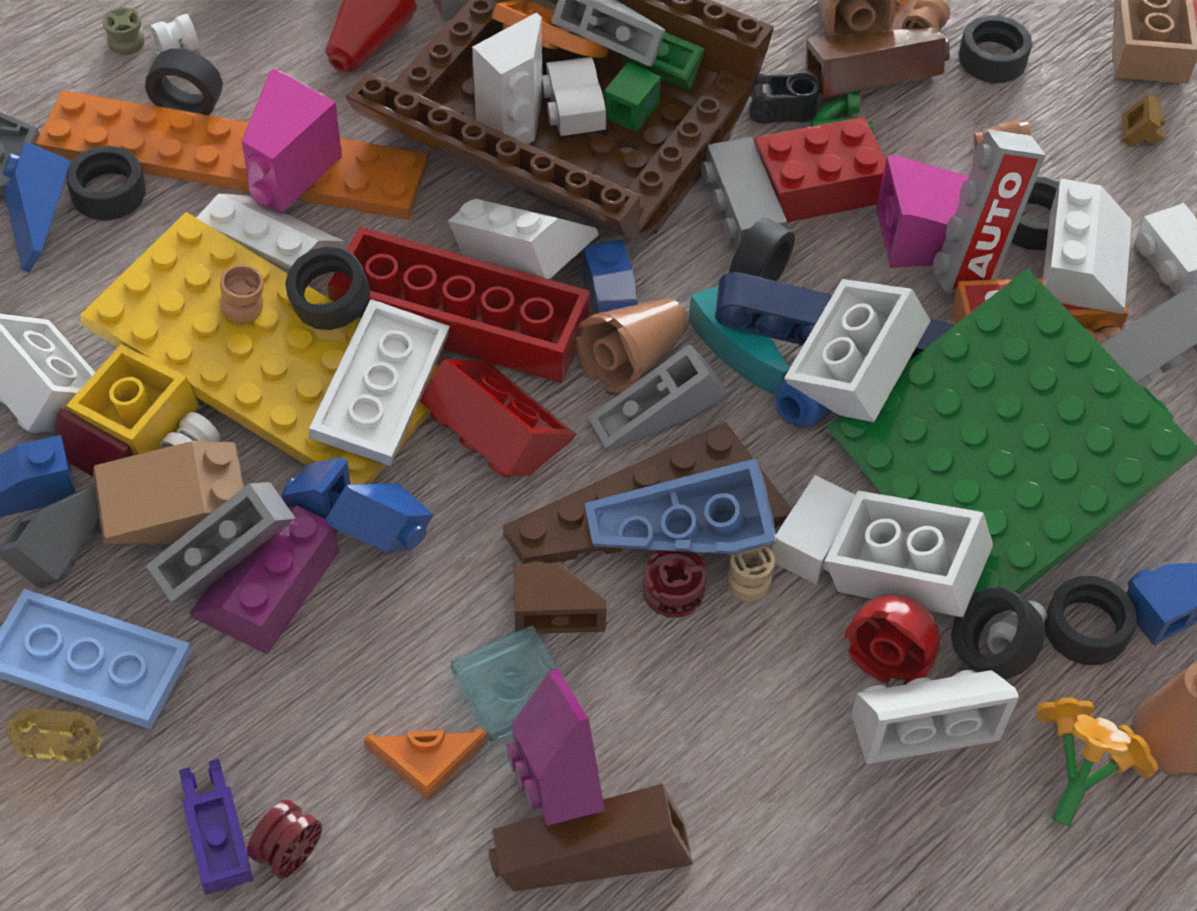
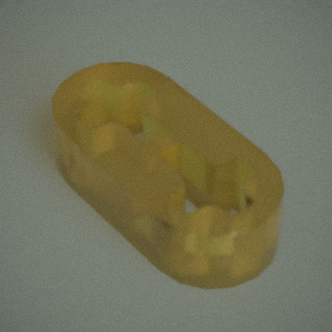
(53, 739)

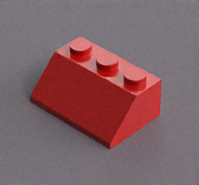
(494, 417)

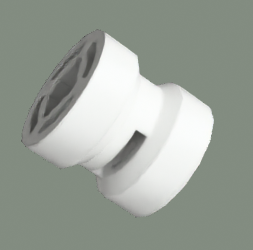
(177, 34)
(191, 428)

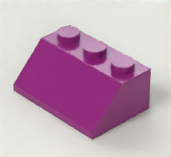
(271, 583)
(555, 753)

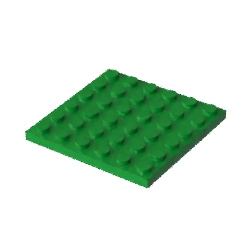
(1022, 424)

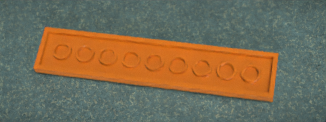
(211, 152)

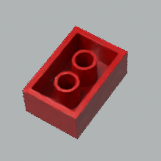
(823, 168)

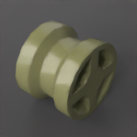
(124, 31)

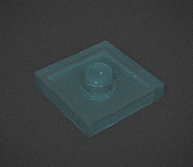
(502, 678)

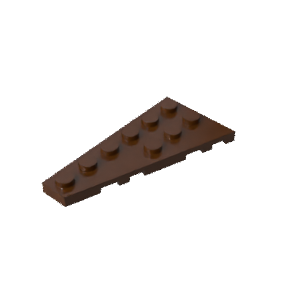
(562, 527)

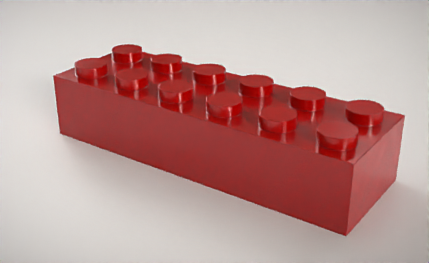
(489, 307)

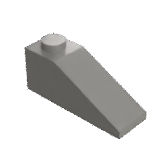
(611, 26)
(659, 400)

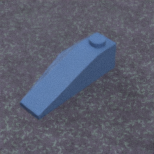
(700, 513)

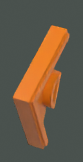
(426, 757)

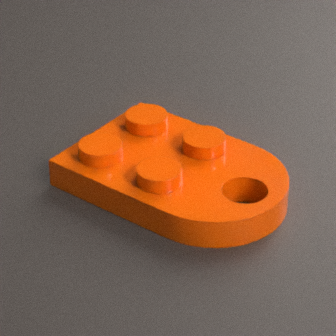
(552, 35)

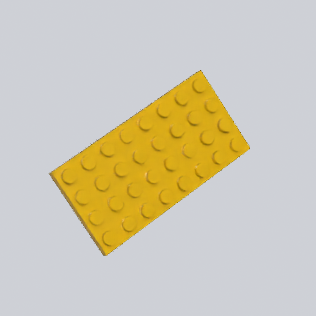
(255, 372)

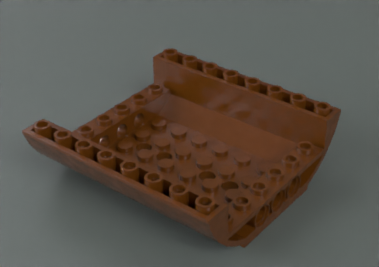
(579, 173)

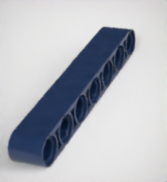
(784, 310)

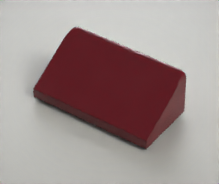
(88, 444)

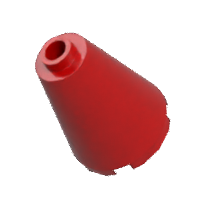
(365, 28)

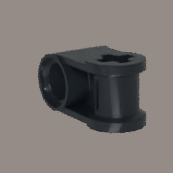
(788, 98)

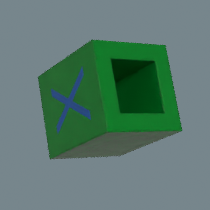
(632, 96)

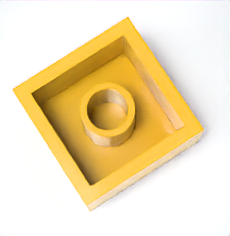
(135, 400)

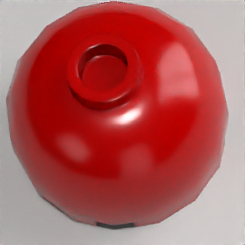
(893, 638)

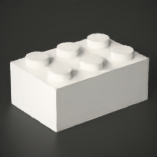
(910, 551)

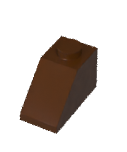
(555, 600)

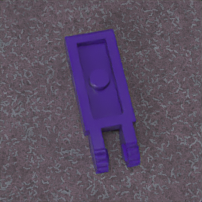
(215, 832)

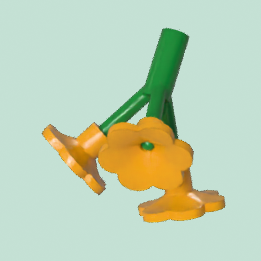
(1101, 736)

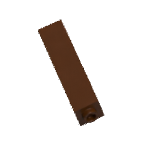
(875, 58)
(632, 836)

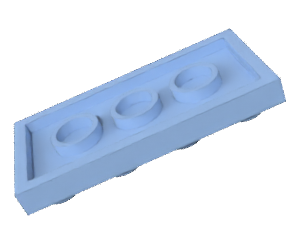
(90, 658)

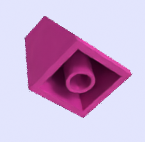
(289, 141)
(915, 210)

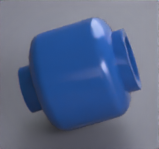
(798, 407)

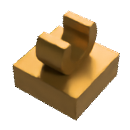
(1143, 122)

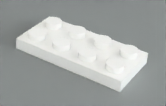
(379, 382)

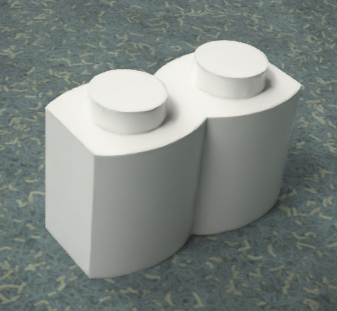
(574, 96)

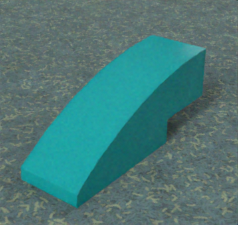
(746, 353)

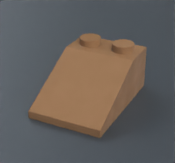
(1154, 40)
(164, 491)

